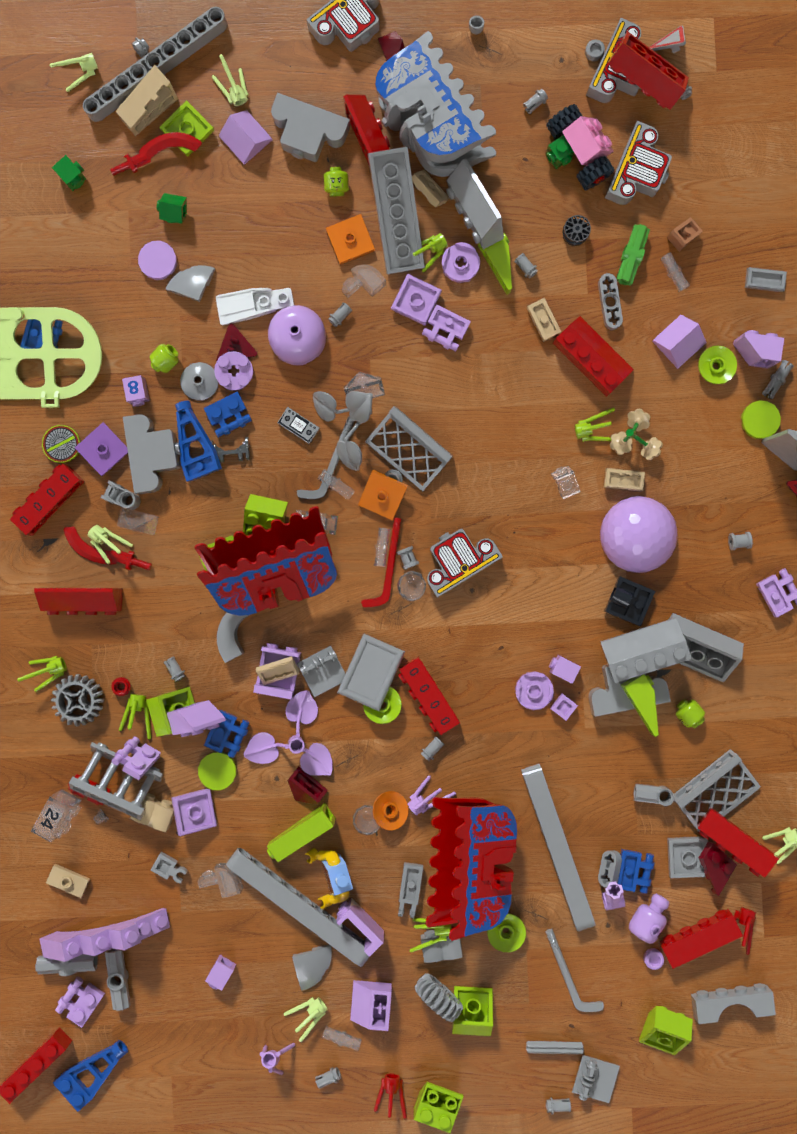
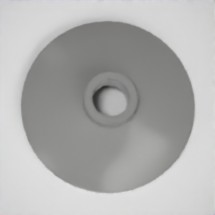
(201, 390)

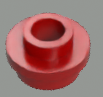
(115, 686)

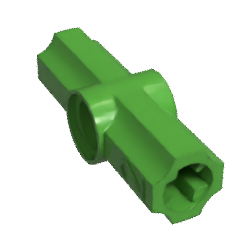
(633, 254)

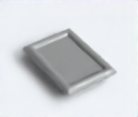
(371, 672)

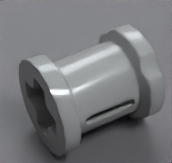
(740, 541)
(408, 557)

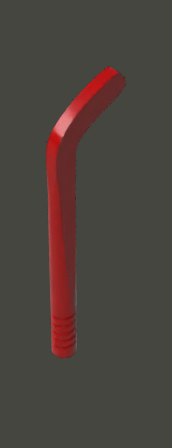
(389, 569)

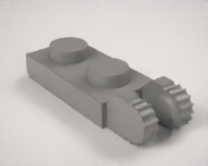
(410, 887)

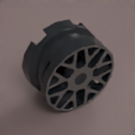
(576, 230)

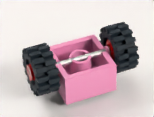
(587, 142)

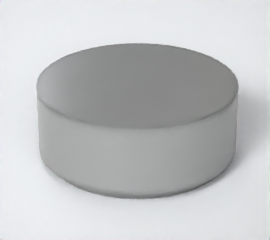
(594, 50)

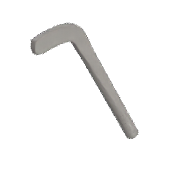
(316, 494)
(580, 1005)

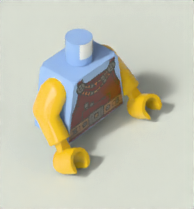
(336, 876)

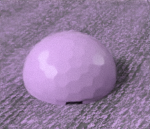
(638, 534)

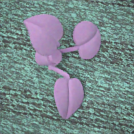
(315, 761)

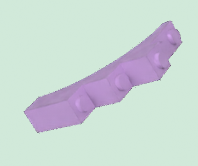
(121, 936)

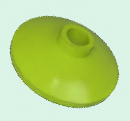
(724, 358)
(390, 712)
(508, 941)

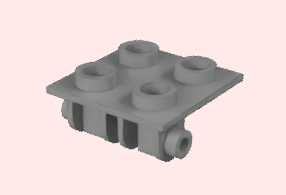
(322, 671)
(595, 1079)

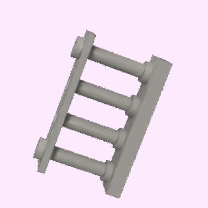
(117, 799)

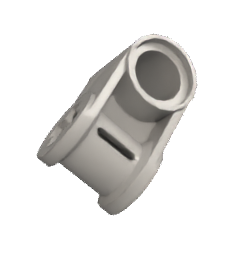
(118, 495)

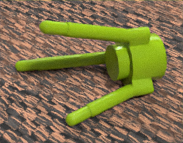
(435, 244)
(583, 429)
(55, 666)
(136, 703)
(443, 931)

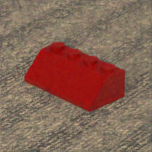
(648, 71)
(365, 125)
(593, 356)
(79, 599)

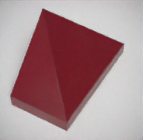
(391, 44)
(305, 787)

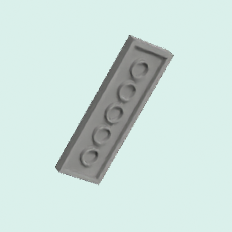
(396, 209)

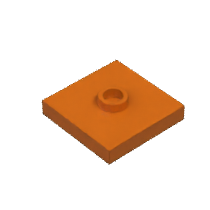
(350, 239)
(382, 495)

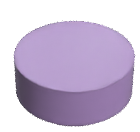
(653, 959)

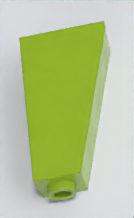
(301, 833)

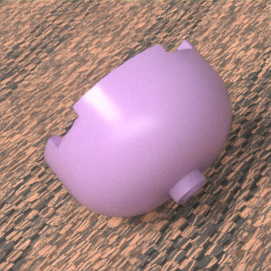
(301, 346)

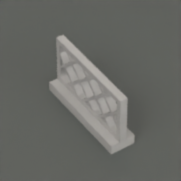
(417, 434)
(710, 777)

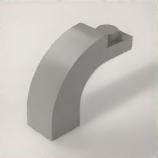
(227, 637)

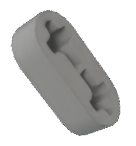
(609, 868)

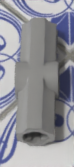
(78, 964)
(118, 990)

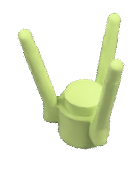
(86, 62)
(237, 95)
(100, 536)
(790, 840)
(316, 1010)

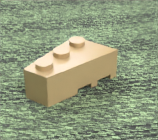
(147, 101)

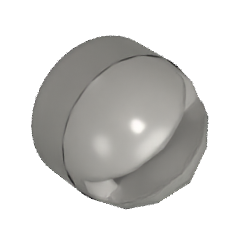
(476, 24)

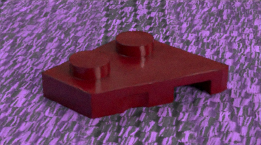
(716, 866)

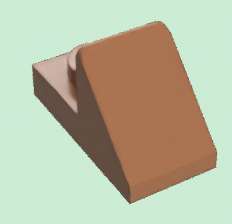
(684, 234)

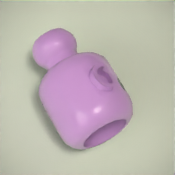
(648, 919)

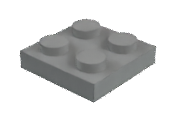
(684, 855)

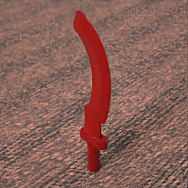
(155, 146)
(92, 553)

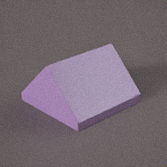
(244, 136)
(680, 340)

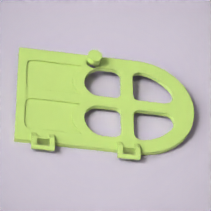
(12, 354)

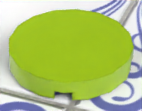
(760, 419)
(217, 770)

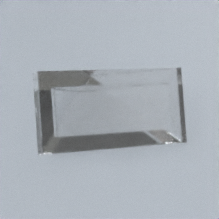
(367, 384)
(137, 521)

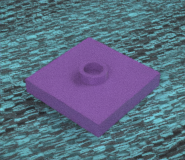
(102, 449)

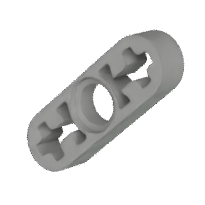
(603, 289)

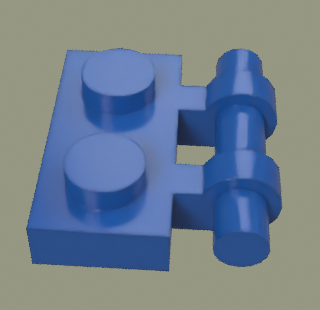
(33, 334)
(225, 409)
(218, 737)
(630, 868)

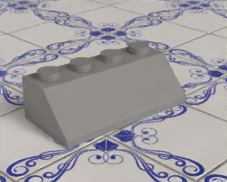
(475, 205)
(645, 650)
(710, 651)

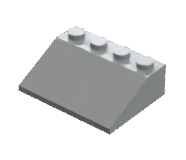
(784, 446)

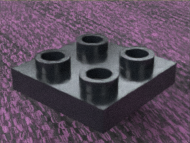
(629, 601)

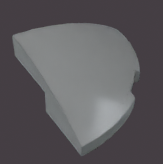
(191, 282)
(312, 965)

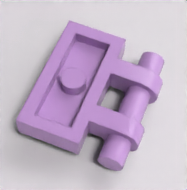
(448, 322)
(774, 594)
(140, 762)
(84, 1005)

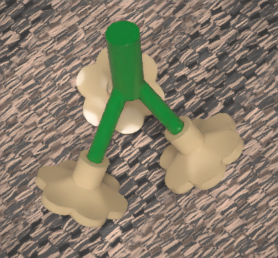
(622, 441)

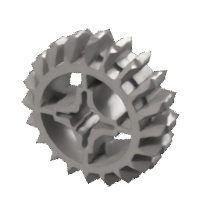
(84, 704)
(438, 997)

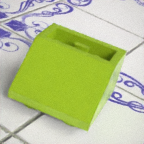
(262, 511)
(437, 1107)

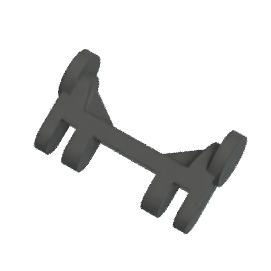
(244, 448)

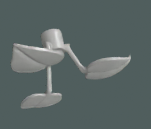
(360, 410)

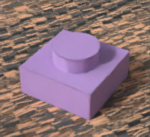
(563, 706)

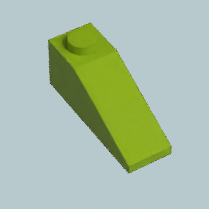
(499, 261)
(642, 697)

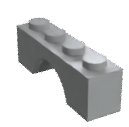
(709, 1005)

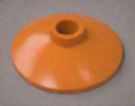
(398, 810)

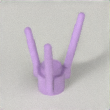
(419, 804)
(271, 1058)

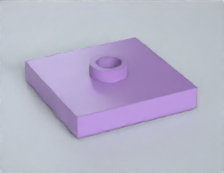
(416, 299)
(194, 812)

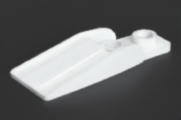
(251, 303)

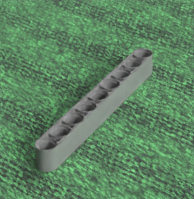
(160, 56)
(558, 847)
(298, 906)

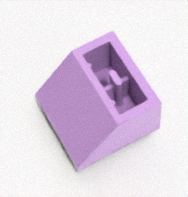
(760, 349)
(194, 718)
(371, 1004)

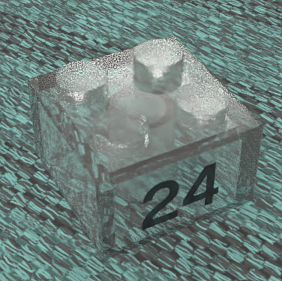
(56, 816)

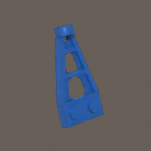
(203, 464)
(74, 1089)

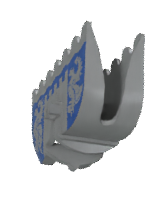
(429, 109)

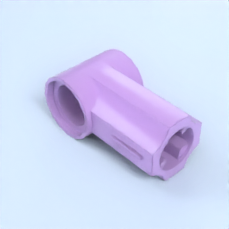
(613, 896)

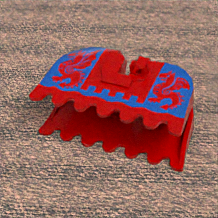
(250, 568)
(470, 873)

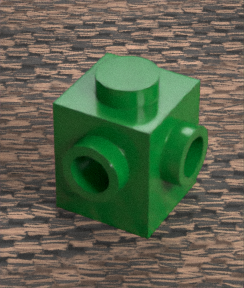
(559, 152)
(70, 172)
(172, 208)

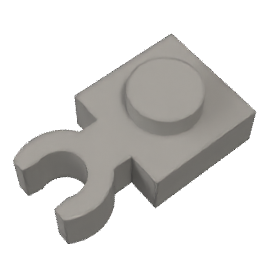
(167, 866)

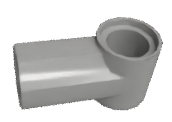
(651, 794)

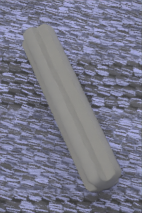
(553, 1047)

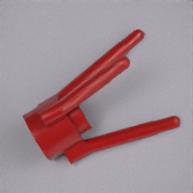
(746, 918)
(391, 1084)

